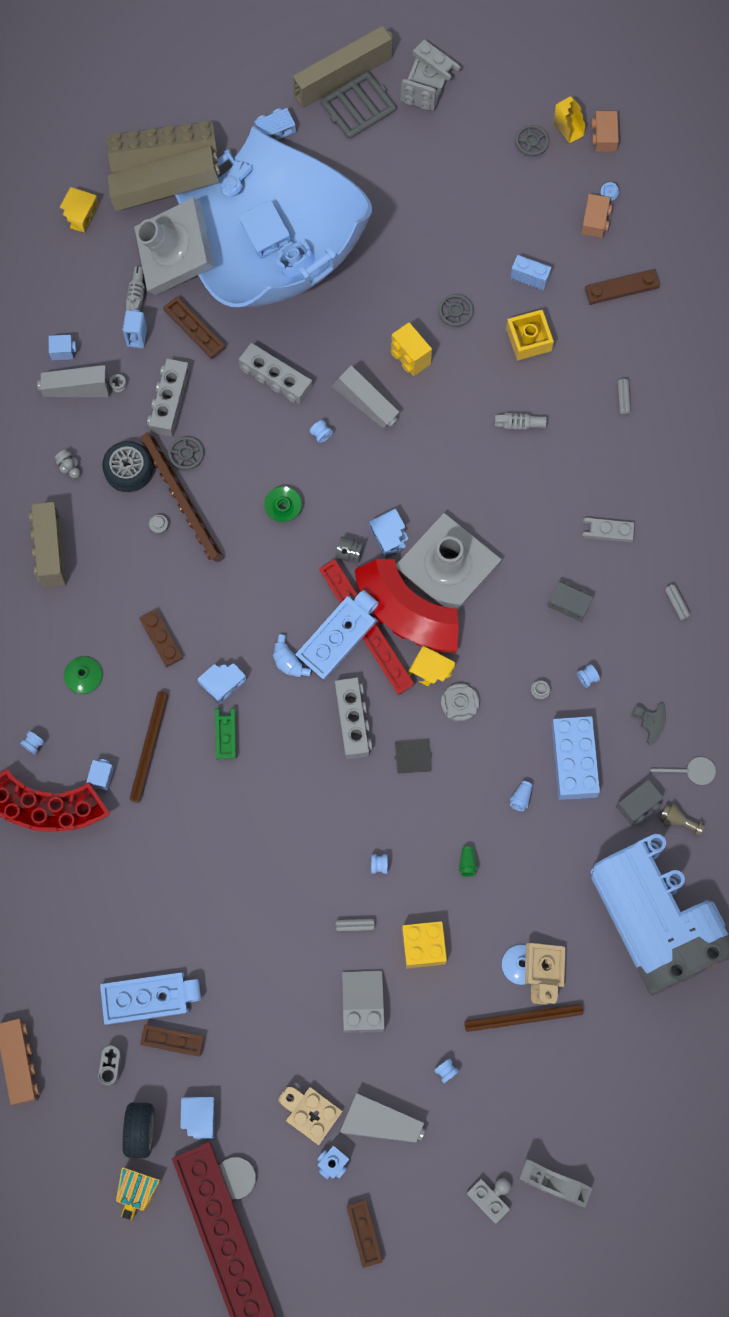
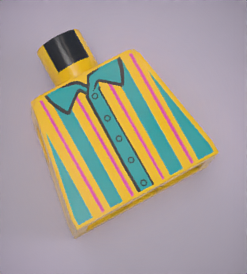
(135, 1192)

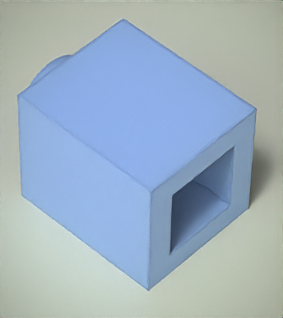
(61, 347)
(100, 774)

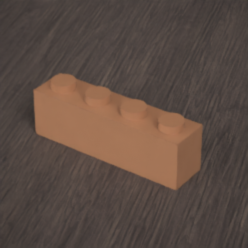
(17, 1063)

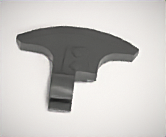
(651, 722)

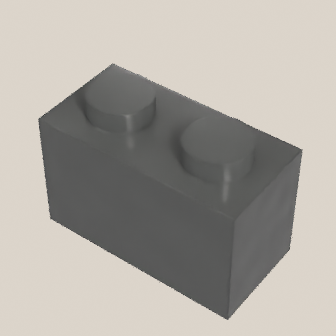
(570, 601)
(640, 802)

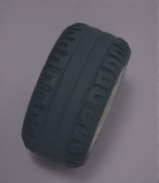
(127, 466)
(138, 1130)

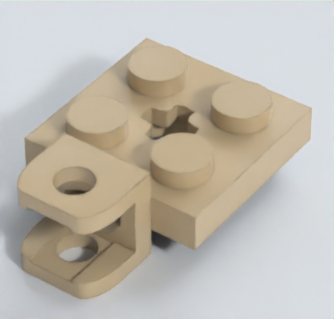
(544, 981)
(300, 1108)

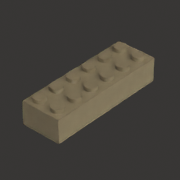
(152, 144)

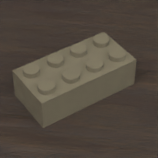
(48, 545)

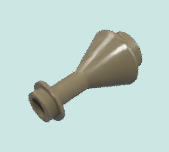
(673, 816)

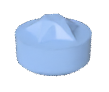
(610, 190)

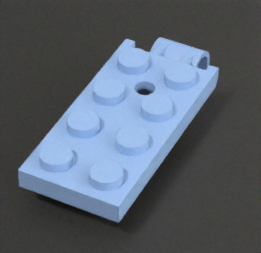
(335, 641)
(140, 998)

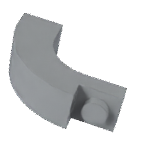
(555, 1184)

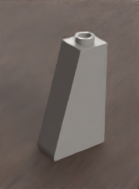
(78, 382)
(365, 397)
(378, 1121)

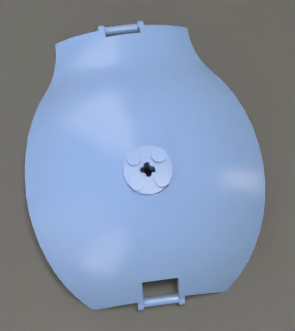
(316, 205)

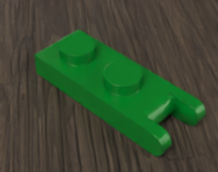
(225, 735)

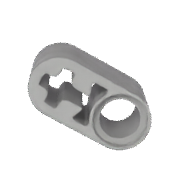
(115, 1062)

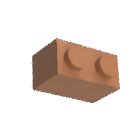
(605, 131)
(595, 216)

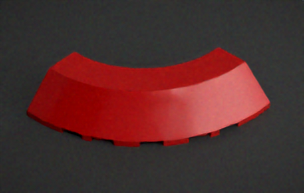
(405, 611)
(47, 810)

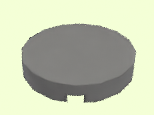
(459, 702)
(238, 1176)

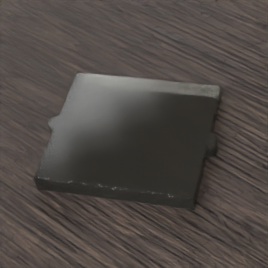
(413, 756)

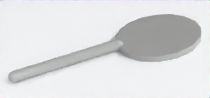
(699, 771)

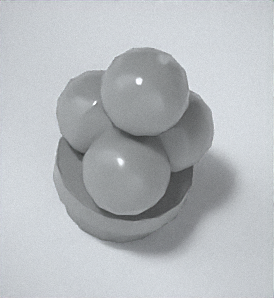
(67, 463)

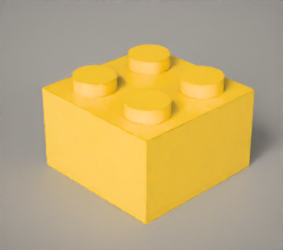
(529, 335)
(410, 349)
(424, 945)

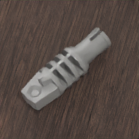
(136, 290)
(519, 421)

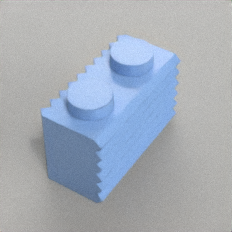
(277, 124)
(530, 272)
(134, 329)

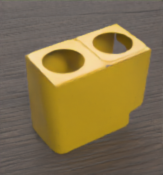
(570, 126)
(79, 208)
(431, 666)

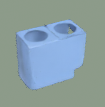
(389, 532)
(221, 681)
(198, 1116)

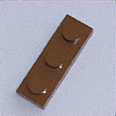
(161, 638)
(172, 1040)
(364, 1234)

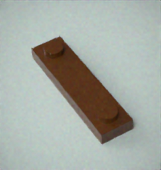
(622, 287)
(194, 327)

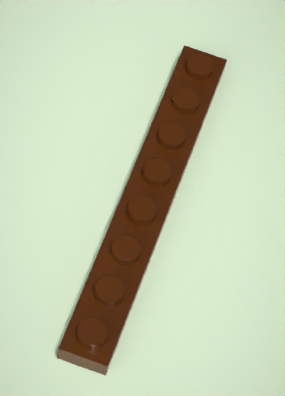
(185, 504)

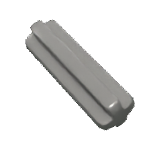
(624, 398)
(677, 602)
(355, 925)

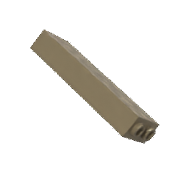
(342, 66)
(163, 178)

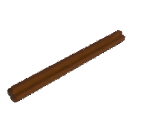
(148, 747)
(523, 1017)

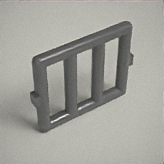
(377, 116)

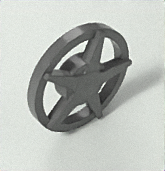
(531, 140)
(455, 310)
(185, 453)

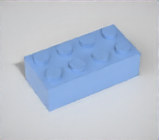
(575, 758)

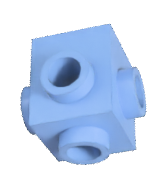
(333, 1155)

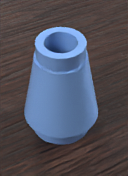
(521, 797)

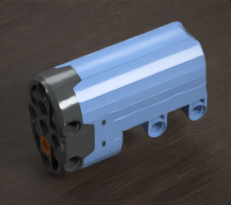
(659, 938)

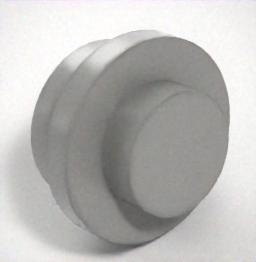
(158, 524)
(540, 689)

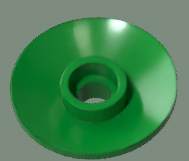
(282, 496)
(86, 683)

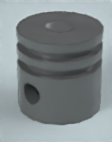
(349, 549)

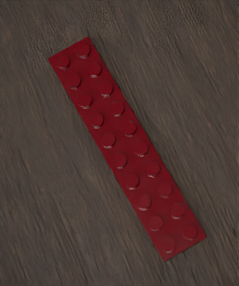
(222, 1233)

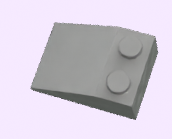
(363, 1001)

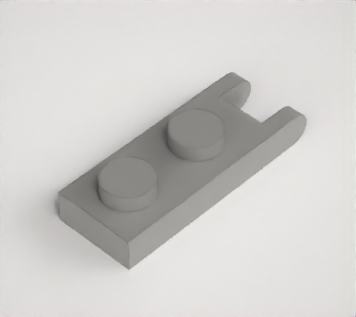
(435, 59)
(609, 530)

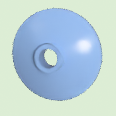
(511, 966)

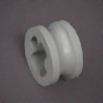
(120, 388)

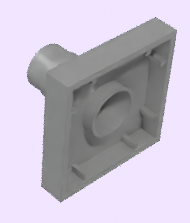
(174, 246)
(448, 580)

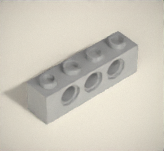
(254, 355)
(166, 424)
(352, 748)

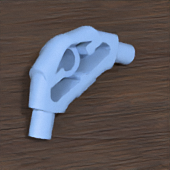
(287, 661)

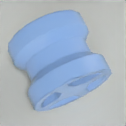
(321, 431)
(588, 676)
(32, 742)
(379, 864)
(446, 1070)

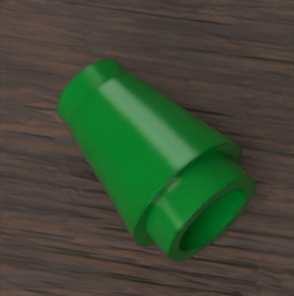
(467, 862)

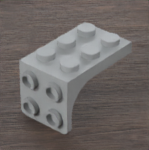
(422, 86)

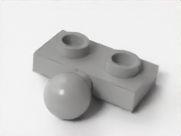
(489, 1199)

